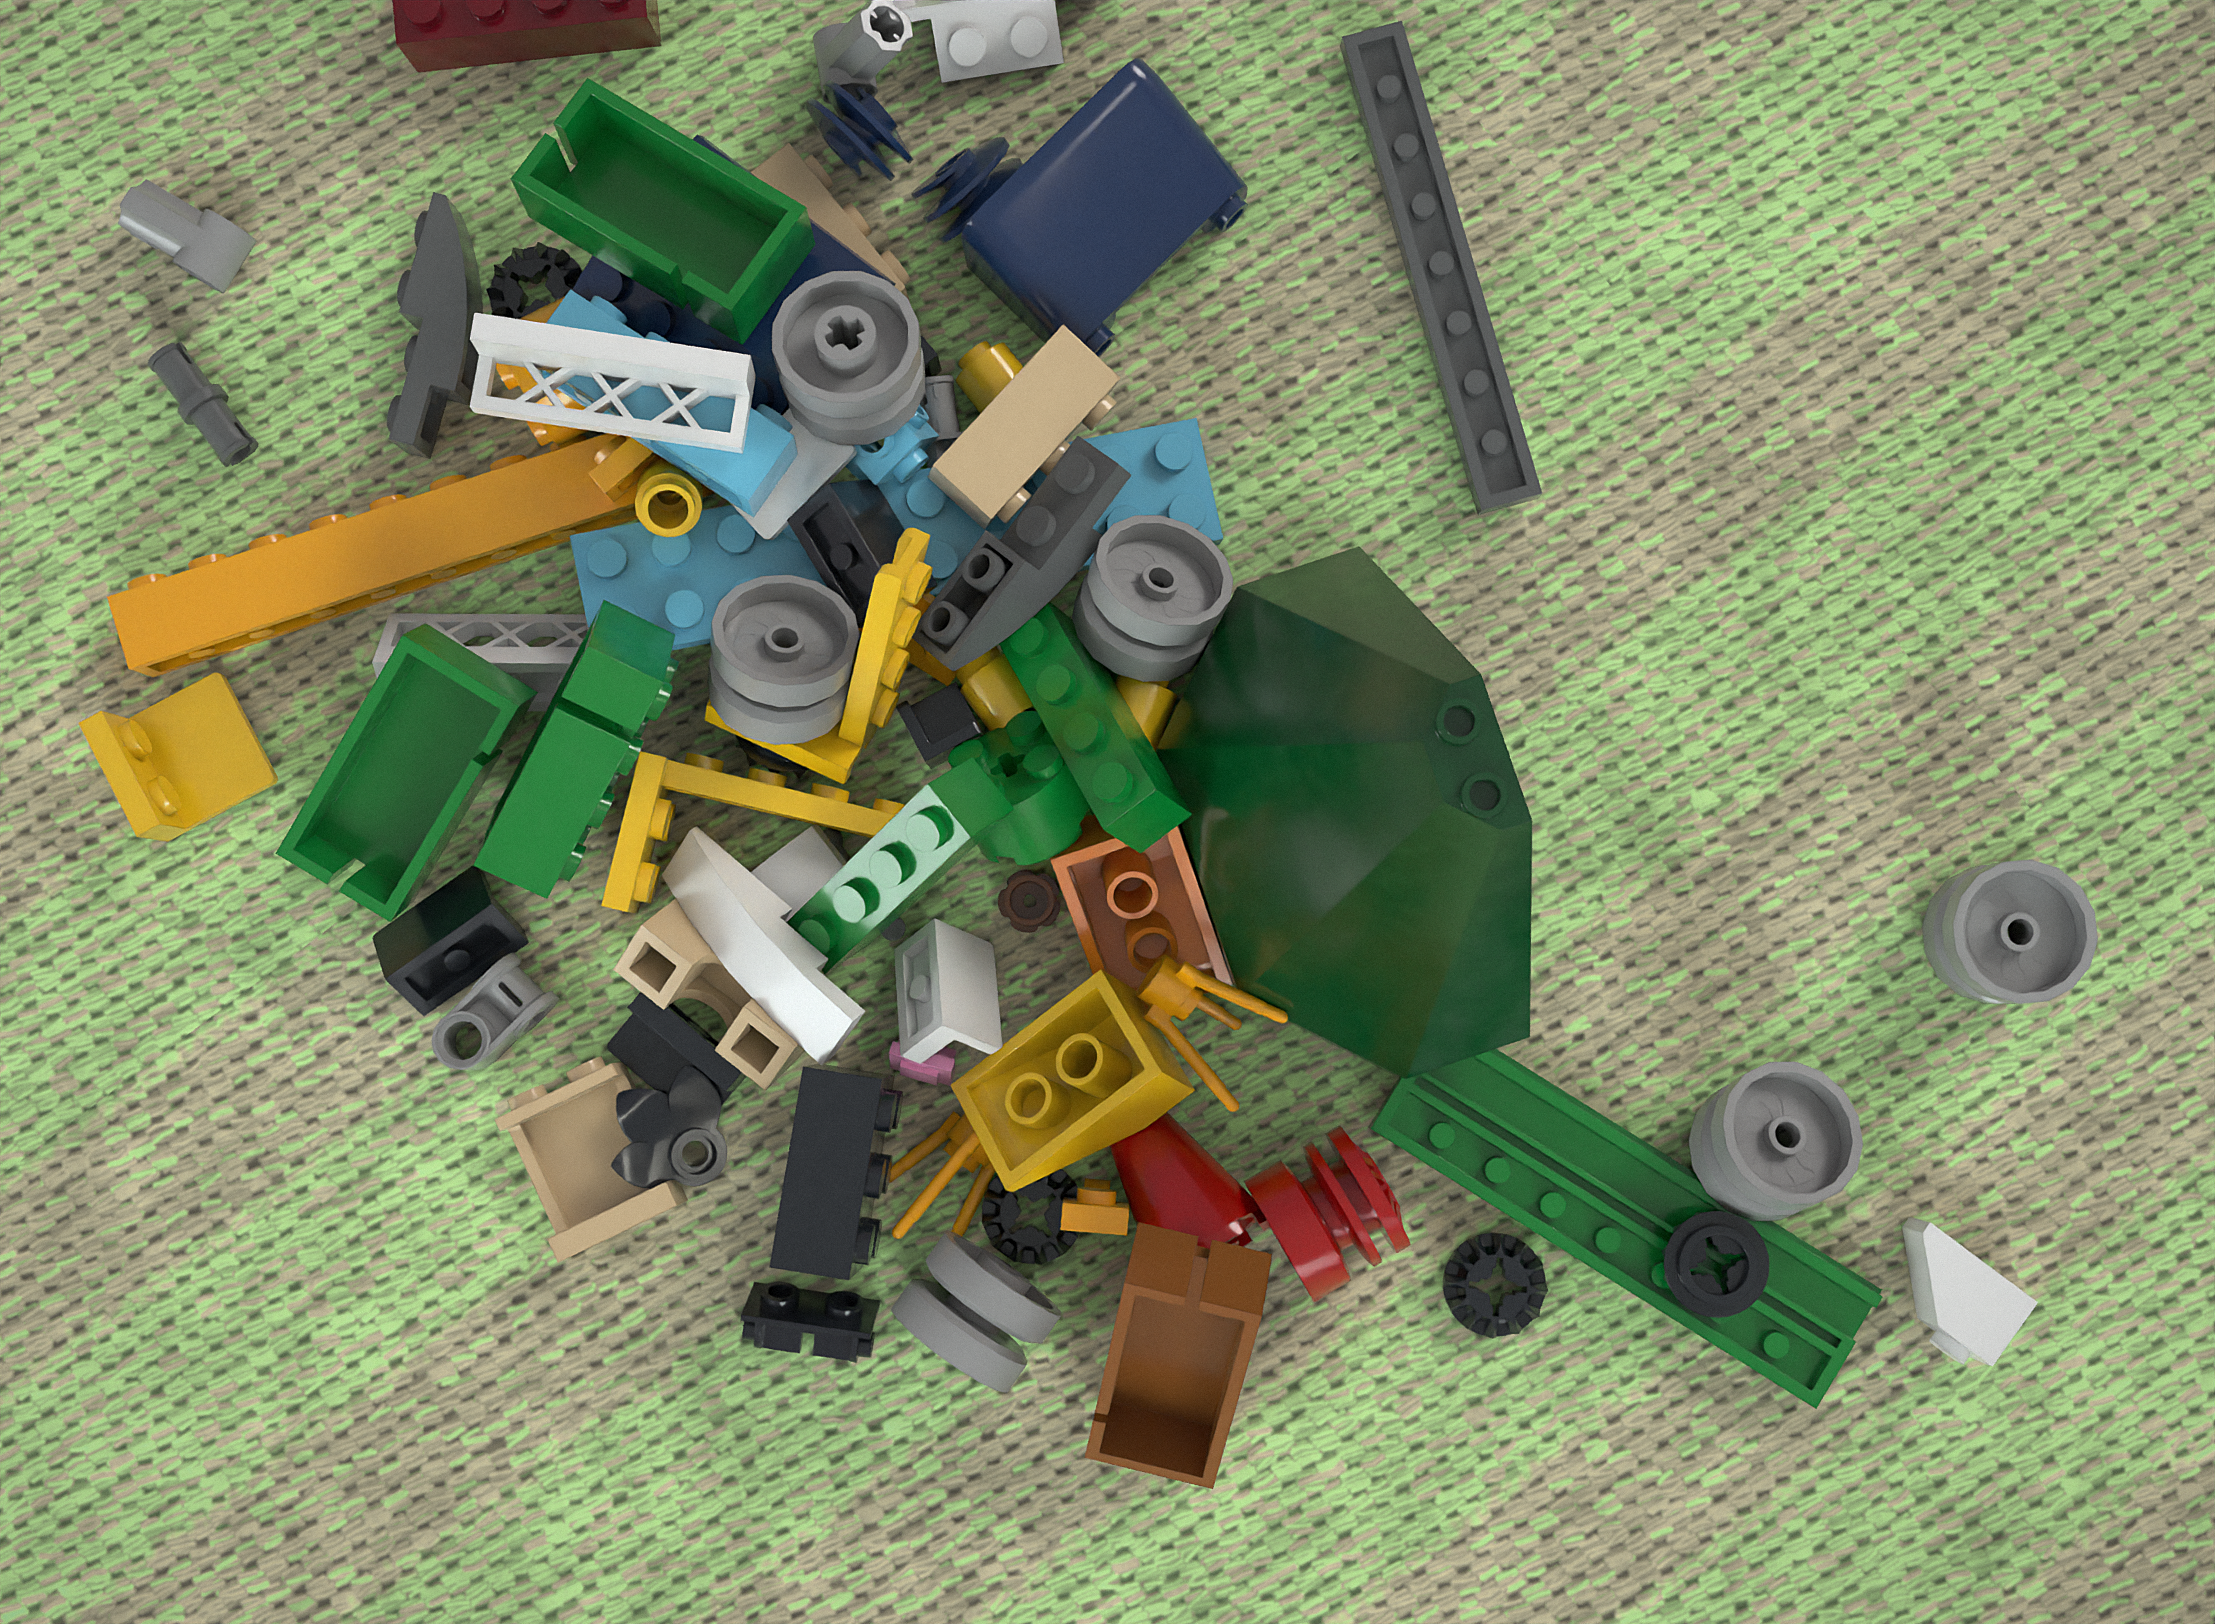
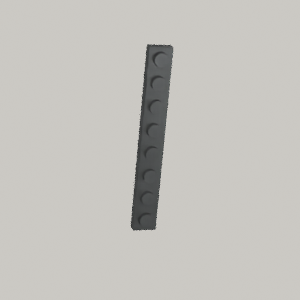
(1440, 268)

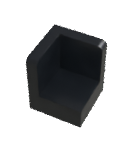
(940, 723)

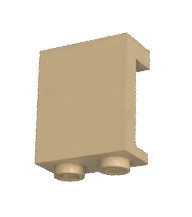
(568, 1152)

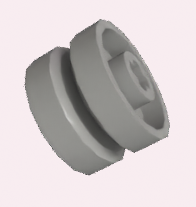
(849, 357)
(1152, 598)
(781, 658)
(2047, 924)
(1775, 1141)
(976, 1312)

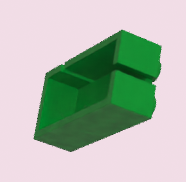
(665, 211)
(579, 751)
(407, 770)

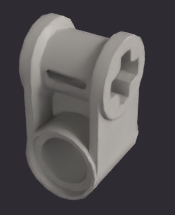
(495, 1013)

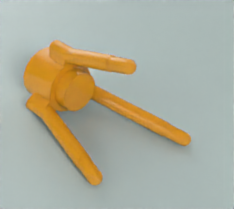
(1176, 992)
(964, 1151)

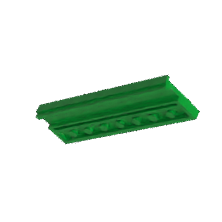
(1616, 1208)

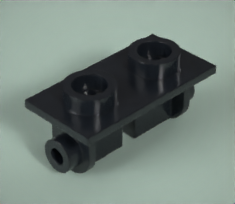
(781, 1313)

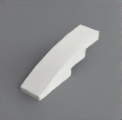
(758, 948)

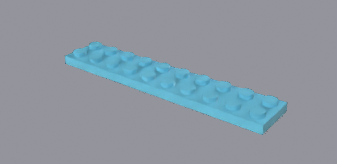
(685, 576)

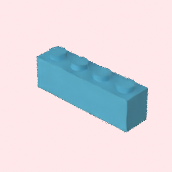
(737, 477)

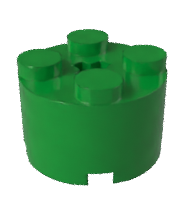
(1037, 785)

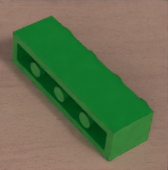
(1094, 731)
(901, 862)

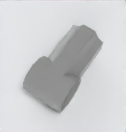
(862, 47)
(197, 240)

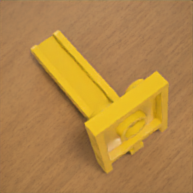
(877, 667)
(651, 816)

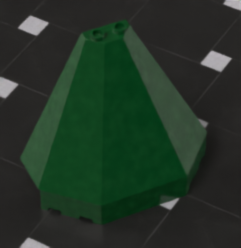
(1357, 819)

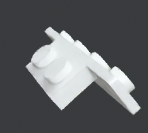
(989, 35)

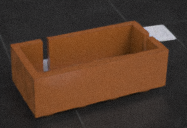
(1178, 1355)

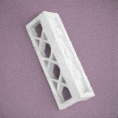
(612, 358)
(534, 666)

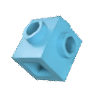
(900, 455)

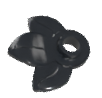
(663, 1125)

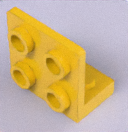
(180, 758)

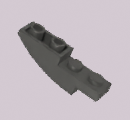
(440, 302)
(1016, 576)

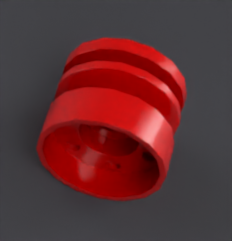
(1329, 1212)

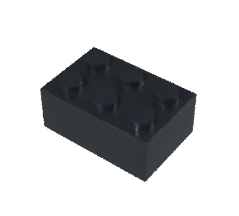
(835, 1171)

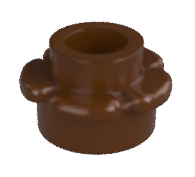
(1012, 901)

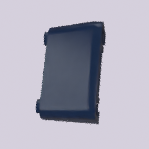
(1101, 209)

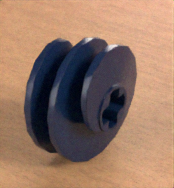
(858, 129)
(969, 182)

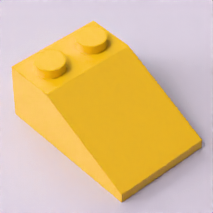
(1071, 1083)

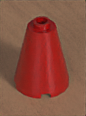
(1182, 1187)

